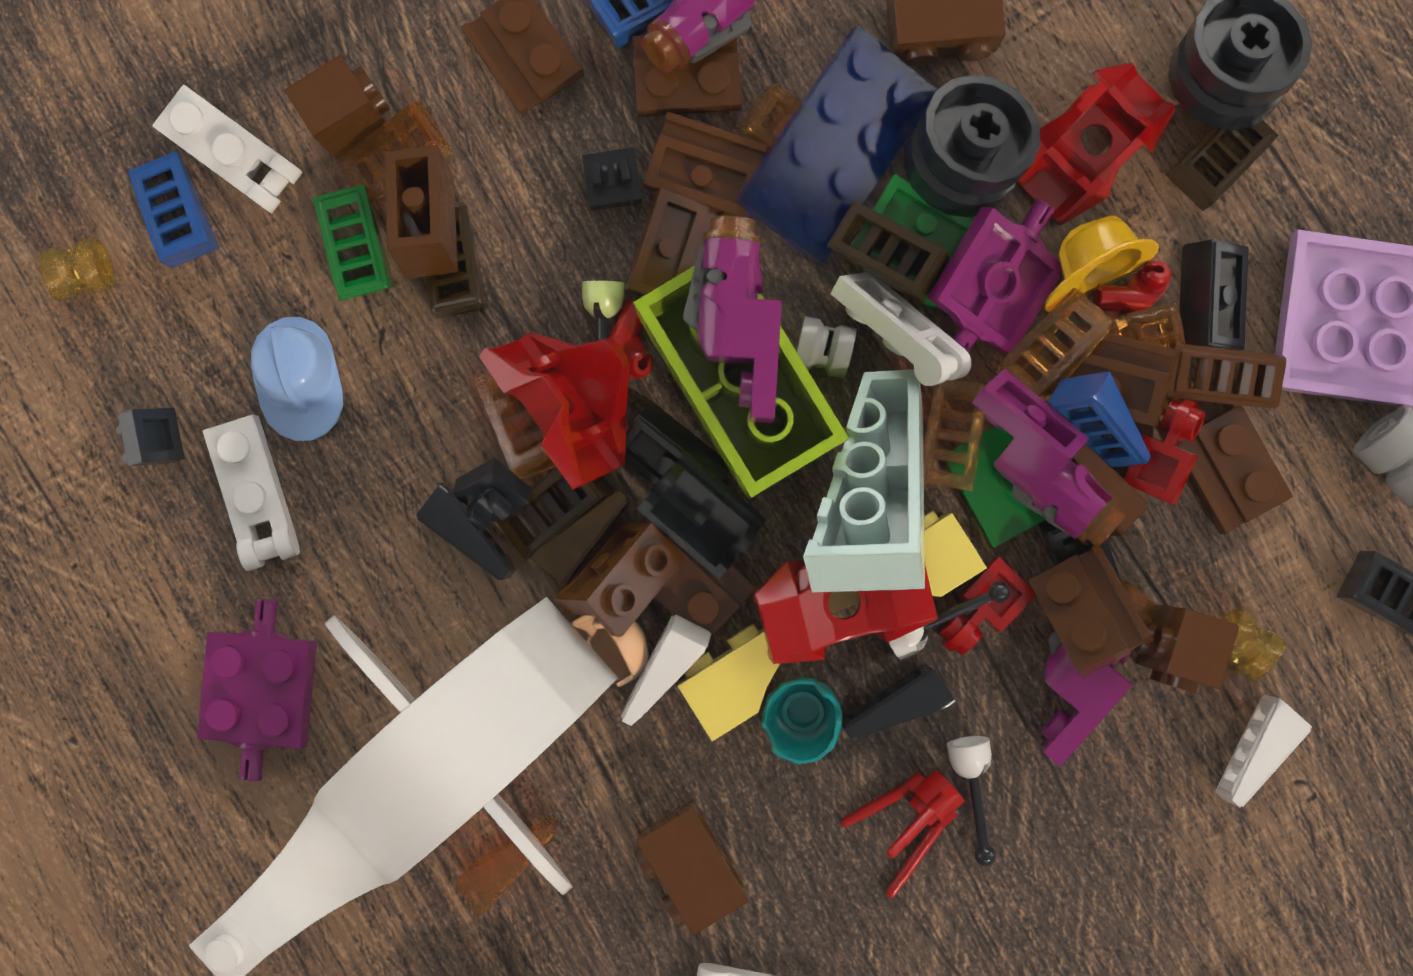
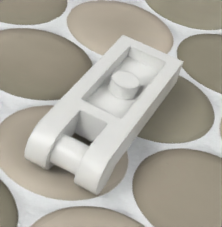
(225, 147)
(902, 328)
(251, 491)

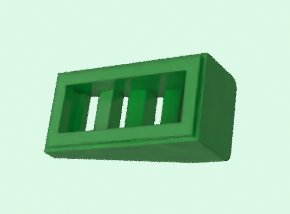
(338, 265)

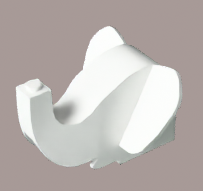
(419, 780)

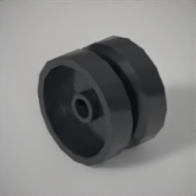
(1239, 61)
(971, 145)

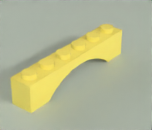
(734, 683)

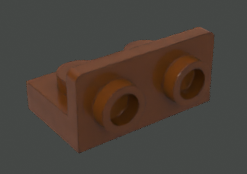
(621, 576)

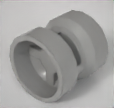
(813, 343)

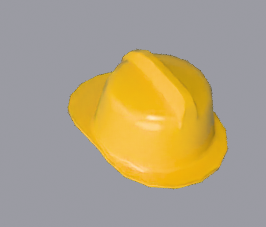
(1099, 254)

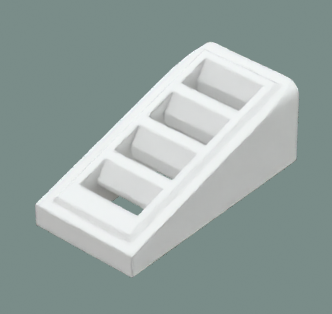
(673, 655)
(1264, 746)

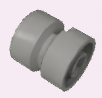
(1389, 450)

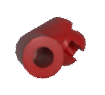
(1139, 293)
(626, 334)

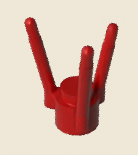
(933, 802)

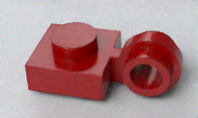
(1169, 465)
(963, 631)

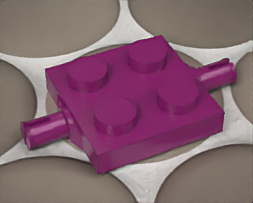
(998, 278)
(257, 689)

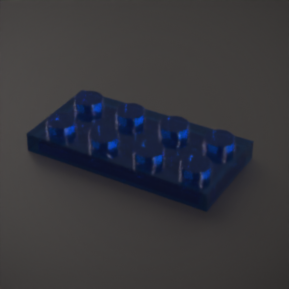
(836, 144)

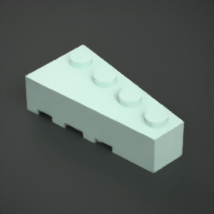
(874, 508)

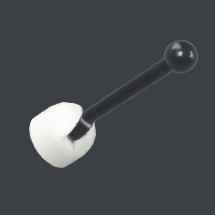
(915, 641)
(970, 759)

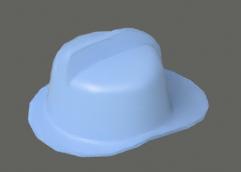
(297, 379)

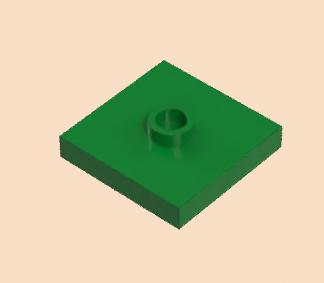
(992, 499)

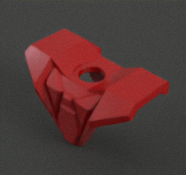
(1078, 180)
(556, 375)
(802, 626)

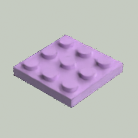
(1348, 319)

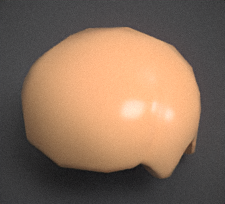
(623, 655)

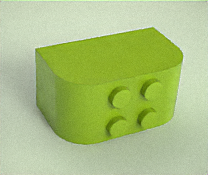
(753, 451)

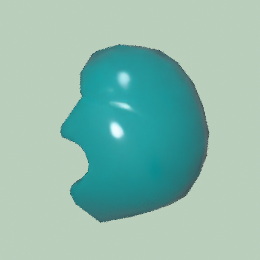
(802, 720)

